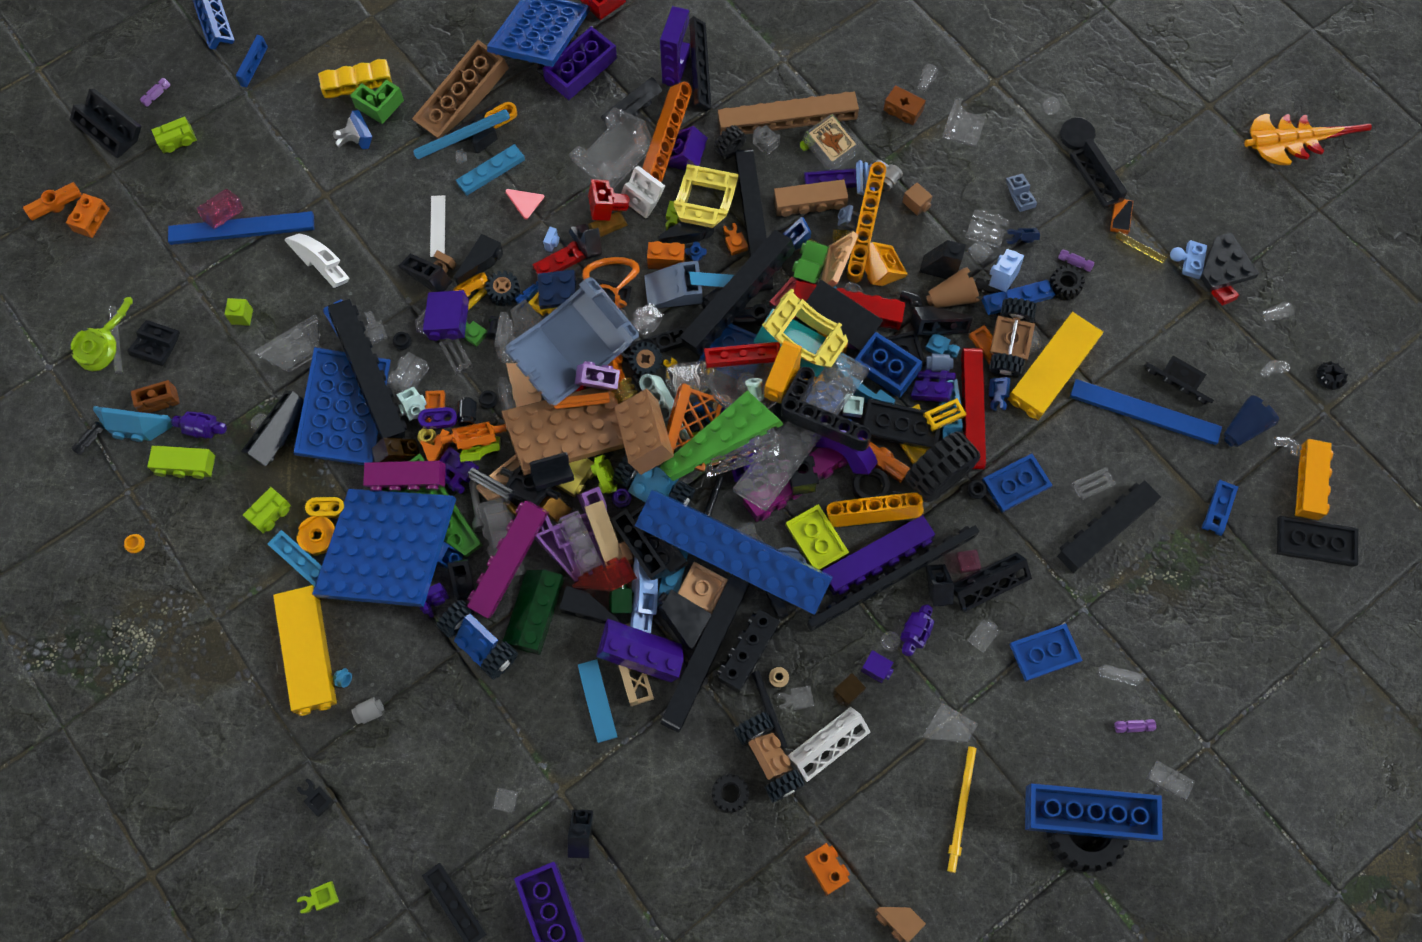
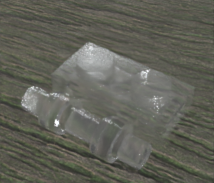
(990, 234)

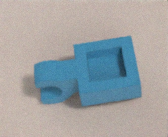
(939, 345)

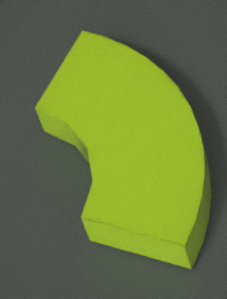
(478, 451)

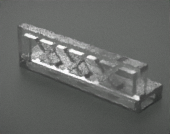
(756, 444)

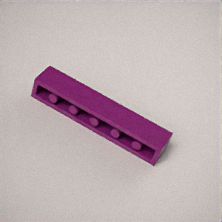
(825, 461)
(507, 559)

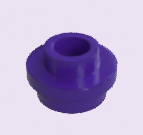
(621, 492)

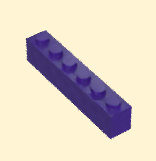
(879, 554)

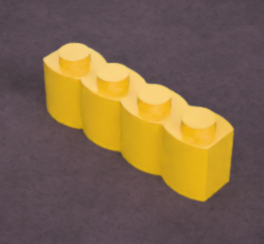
(347, 79)

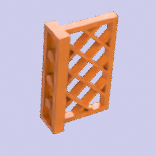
(677, 416)

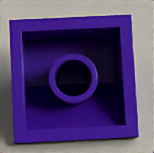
(687, 148)

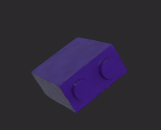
(446, 315)

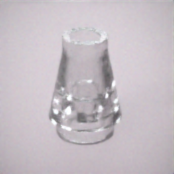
(928, 75)
(1279, 312)

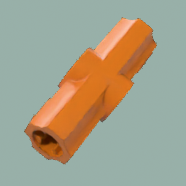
(52, 201)
(888, 463)

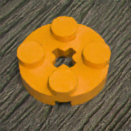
(306, 531)

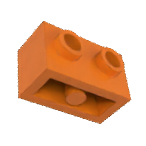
(87, 215)
(664, 254)
(827, 868)

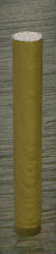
(1141, 247)

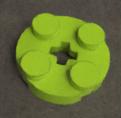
(605, 474)

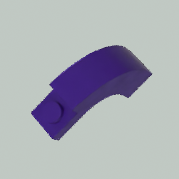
(860, 461)

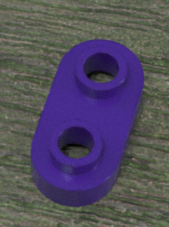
(438, 418)

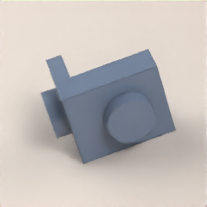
(848, 218)

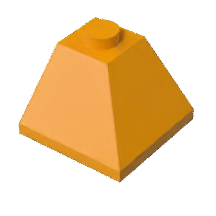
(883, 265)

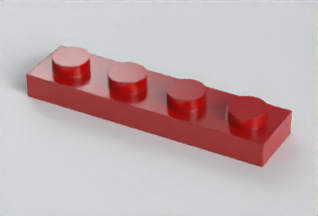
(741, 354)

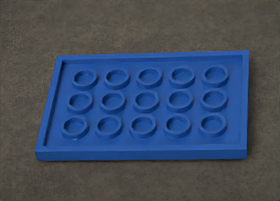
(538, 30)
(334, 413)

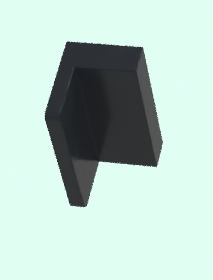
(551, 471)

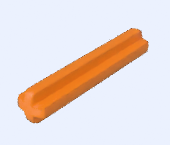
(584, 400)

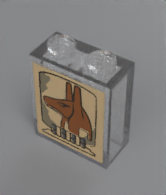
(830, 143)

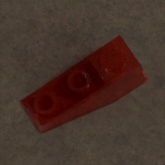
(608, 578)

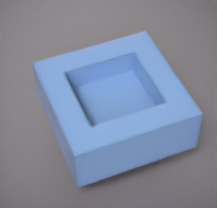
(551, 239)

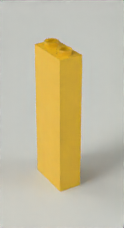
(1055, 366)
(304, 651)

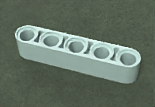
(666, 401)

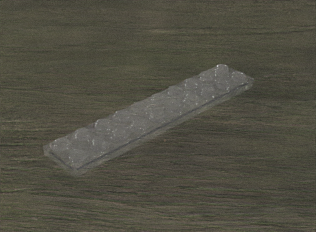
(830, 392)

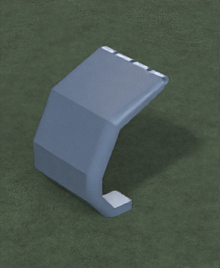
(577, 331)

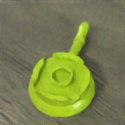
(97, 347)

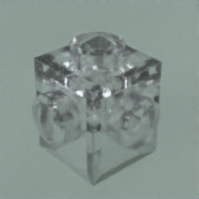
(646, 318)

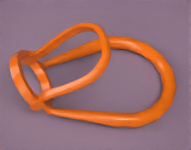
(610, 261)

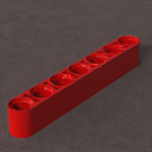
(974, 401)

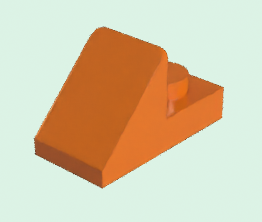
(436, 451)

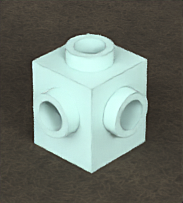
(411, 403)

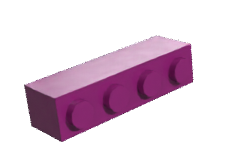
(404, 475)

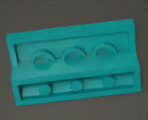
(800, 335)

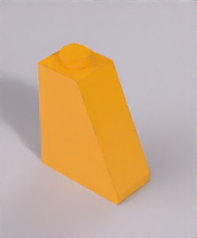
(783, 371)

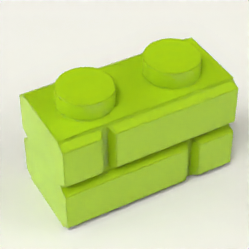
(174, 135)
(267, 510)

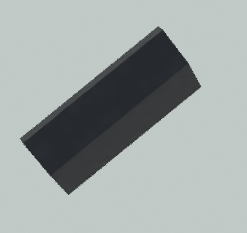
(106, 123)
(653, 554)

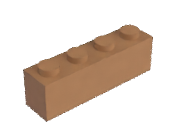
(810, 198)

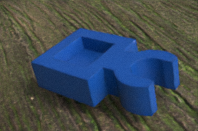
(998, 390)

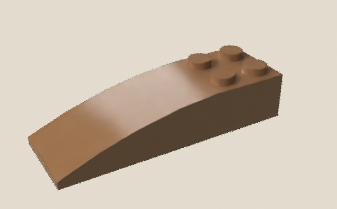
(461, 90)

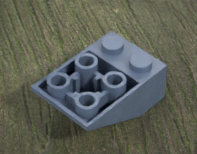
(673, 286)

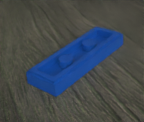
(251, 61)

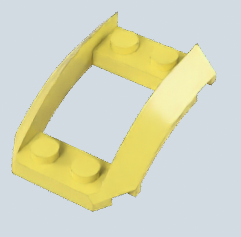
(707, 178)
(784, 313)

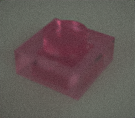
(968, 561)

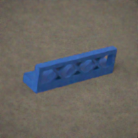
(210, 26)

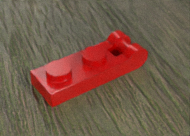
(560, 260)

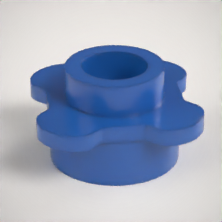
(695, 256)

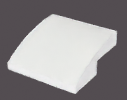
(643, 191)

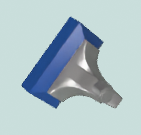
(354, 131)

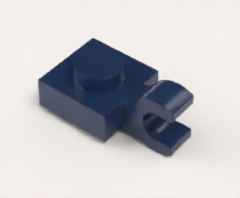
(1025, 234)

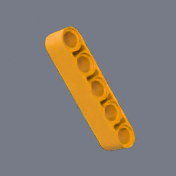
(875, 509)

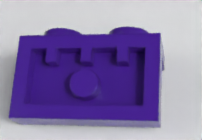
(436, 597)

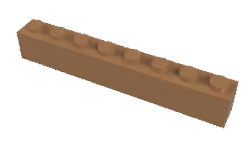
(790, 113)

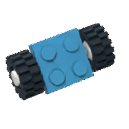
(651, 480)

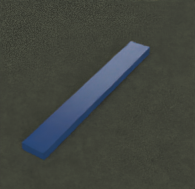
(241, 228)
(1145, 412)

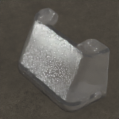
(616, 149)

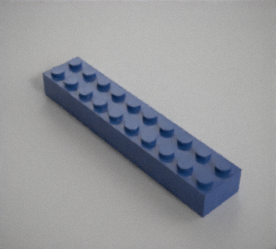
(734, 551)

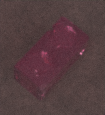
(220, 208)

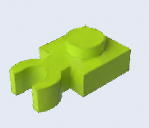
(671, 216)
(321, 898)

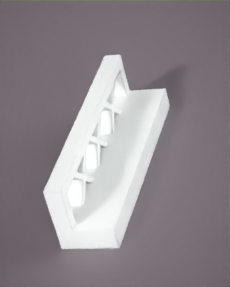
(827, 740)

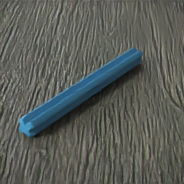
(461, 134)

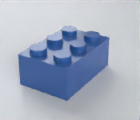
(889, 364)

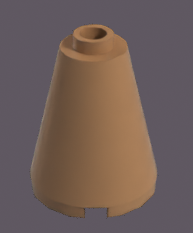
(954, 291)

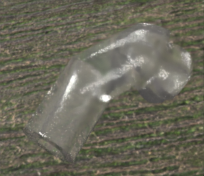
(1294, 446)

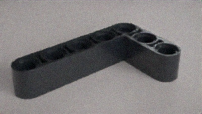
(819, 415)

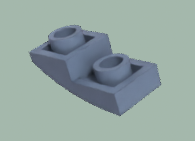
(1020, 192)

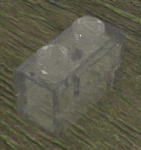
(408, 373)

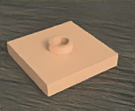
(702, 587)

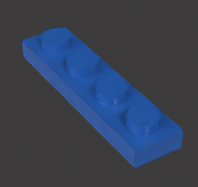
(1033, 292)

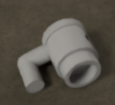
(892, 175)

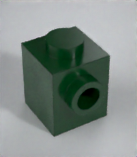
(620, 600)

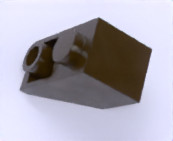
(395, 450)

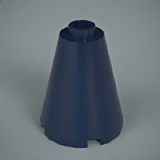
(1250, 422)

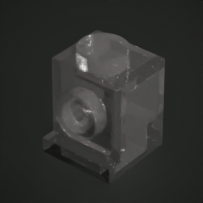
(765, 139)

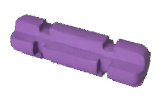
(154, 92)
(1076, 260)
(1135, 726)

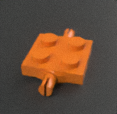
(473, 435)

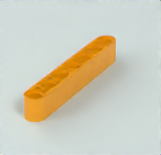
(869, 214)

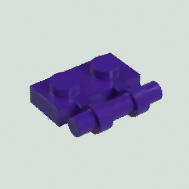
(933, 391)
(460, 469)

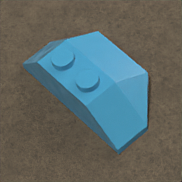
(132, 424)

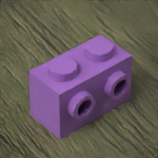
(596, 376)

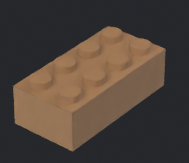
(643, 431)

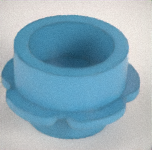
(342, 678)

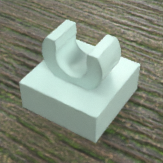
(854, 407)

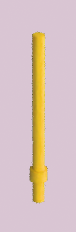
(955, 849)

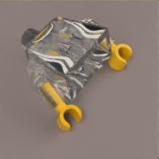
(689, 373)

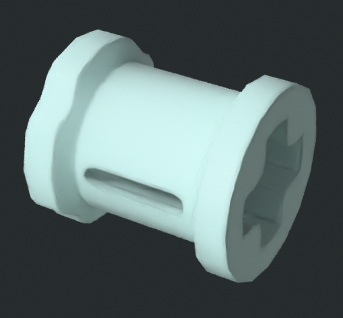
(754, 388)

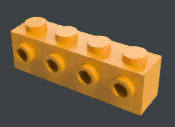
(1314, 479)

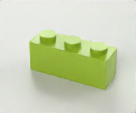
(181, 462)

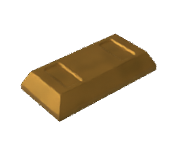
(605, 227)

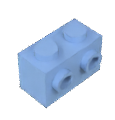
(1005, 270)

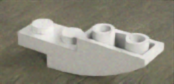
(320, 256)

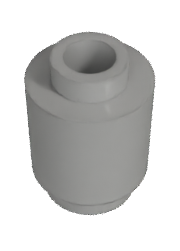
(368, 710)

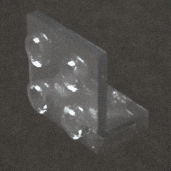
(963, 126)

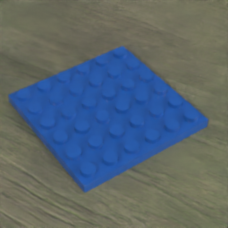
(385, 547)

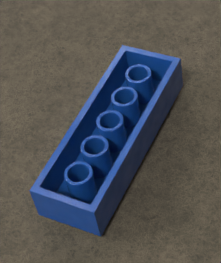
(1093, 812)

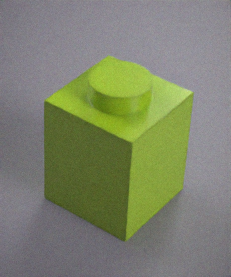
(238, 311)

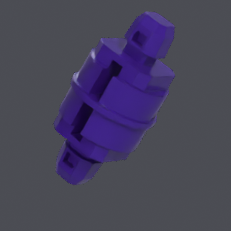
(198, 424)
(917, 630)

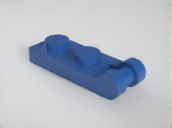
(1220, 507)

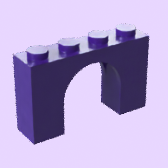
(672, 48)

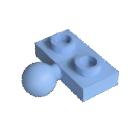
(1193, 258)

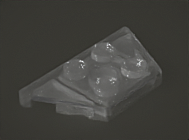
(292, 346)

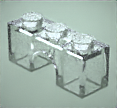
(580, 541)

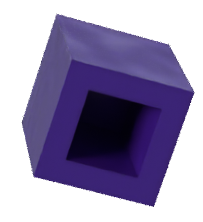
(877, 667)

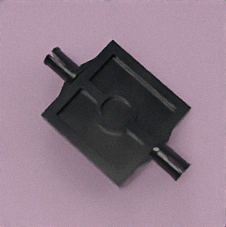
(525, 488)

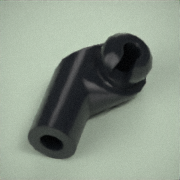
(913, 299)

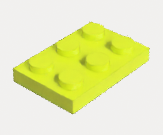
(817, 538)

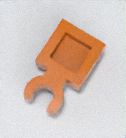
(735, 241)

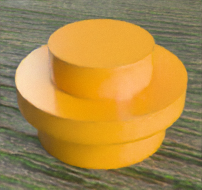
(134, 543)

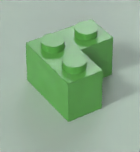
(378, 103)
(812, 261)

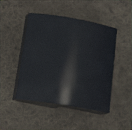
(154, 342)

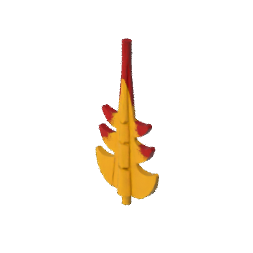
(1272, 141)

